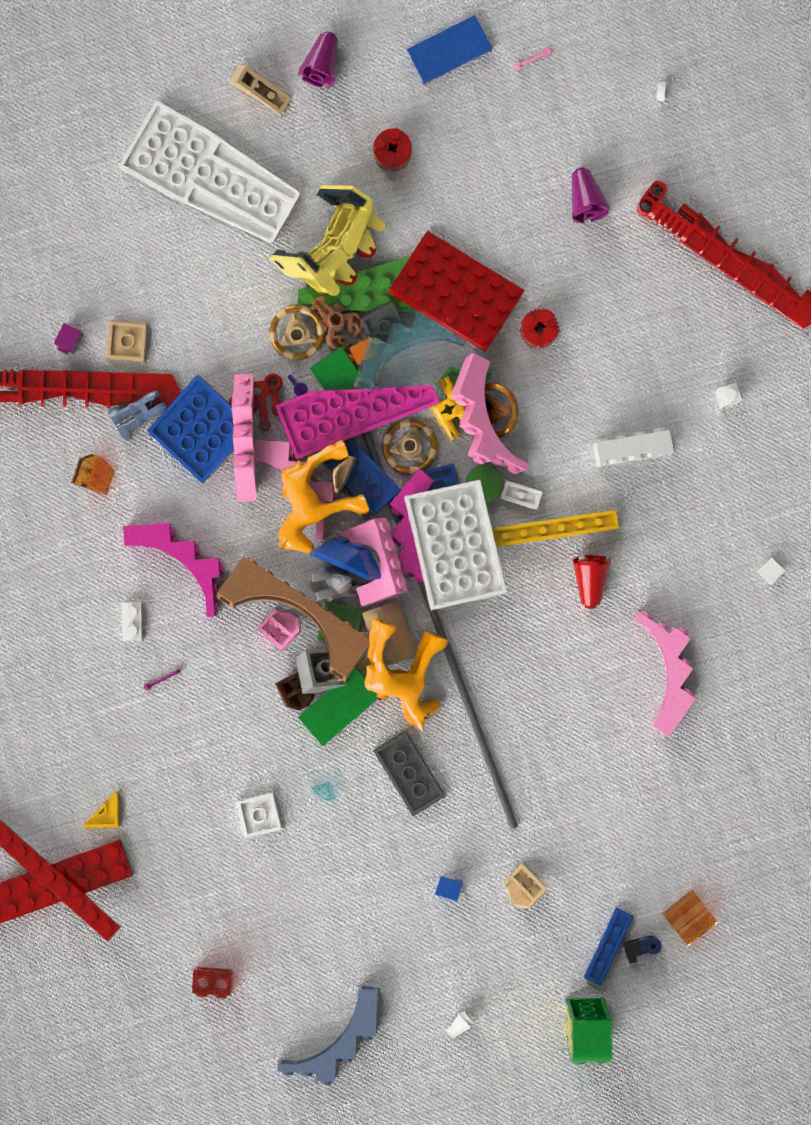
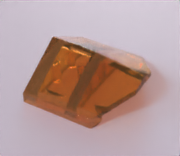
(93, 474)

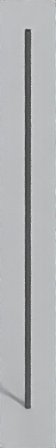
(452, 663)

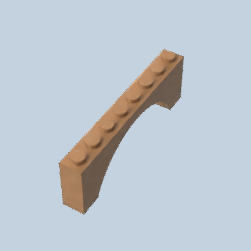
(252, 583)

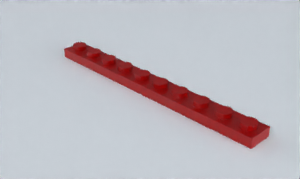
(57, 883)

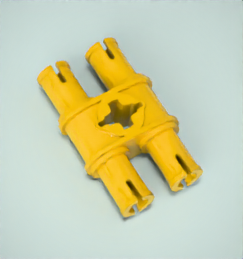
(445, 418)

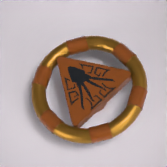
(497, 410)

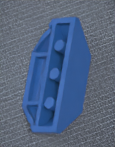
(348, 556)

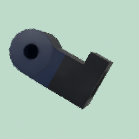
(641, 946)

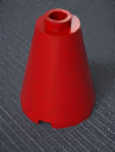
(591, 578)

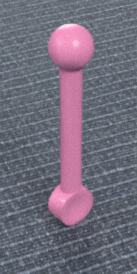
(546, 52)

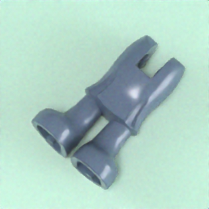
(140, 409)

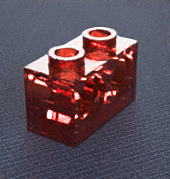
(212, 975)

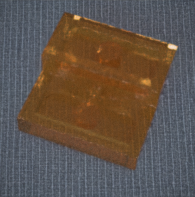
(690, 917)

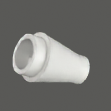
(461, 1023)

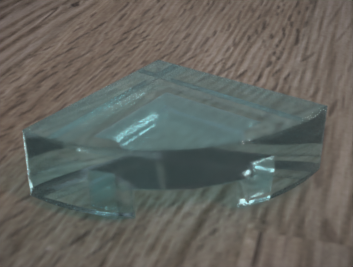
(324, 791)

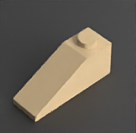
(259, 88)

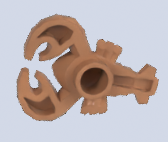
(336, 322)

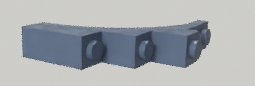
(344, 1048)

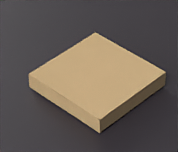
(127, 341)

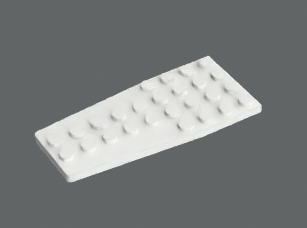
(208, 174)

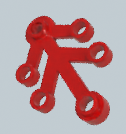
(260, 400)

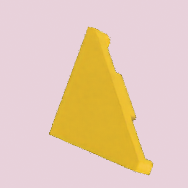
(107, 815)

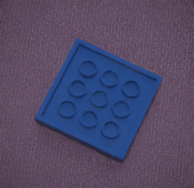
(197, 429)

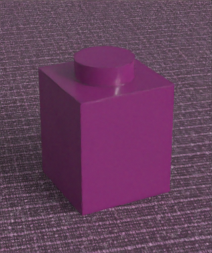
(68, 339)

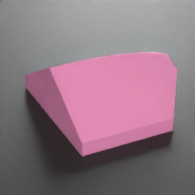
(280, 628)

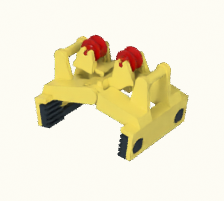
(344, 236)

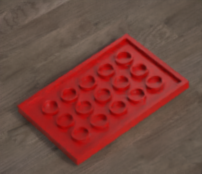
(456, 291)

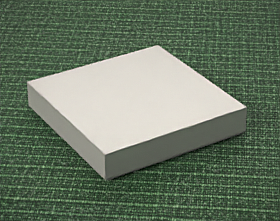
(259, 814)

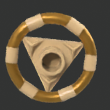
(296, 332)
(409, 446)

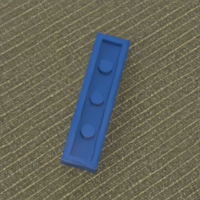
(608, 946)

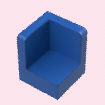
(449, 888)

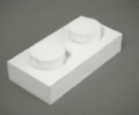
(521, 495)
(131, 621)

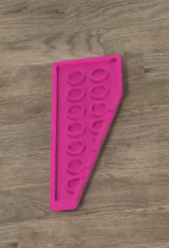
(337, 415)

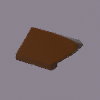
(291, 693)

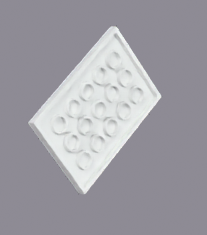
(455, 544)

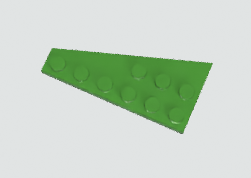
(366, 293)

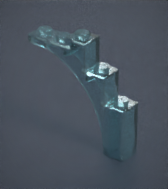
(378, 353)

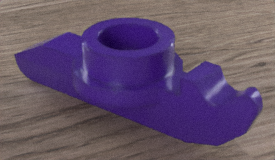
(299, 388)

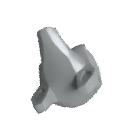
(333, 583)

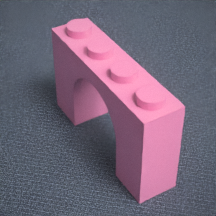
(378, 536)

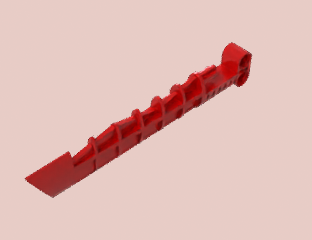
(745, 269)
(91, 386)

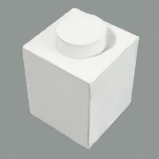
(728, 395)

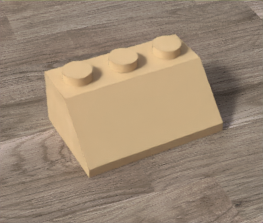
(400, 644)

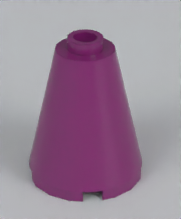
(321, 61)
(587, 197)

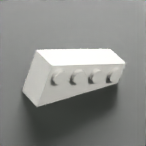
(633, 448)

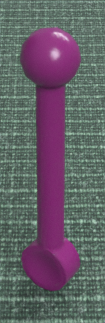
(147, 686)

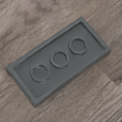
(409, 773)

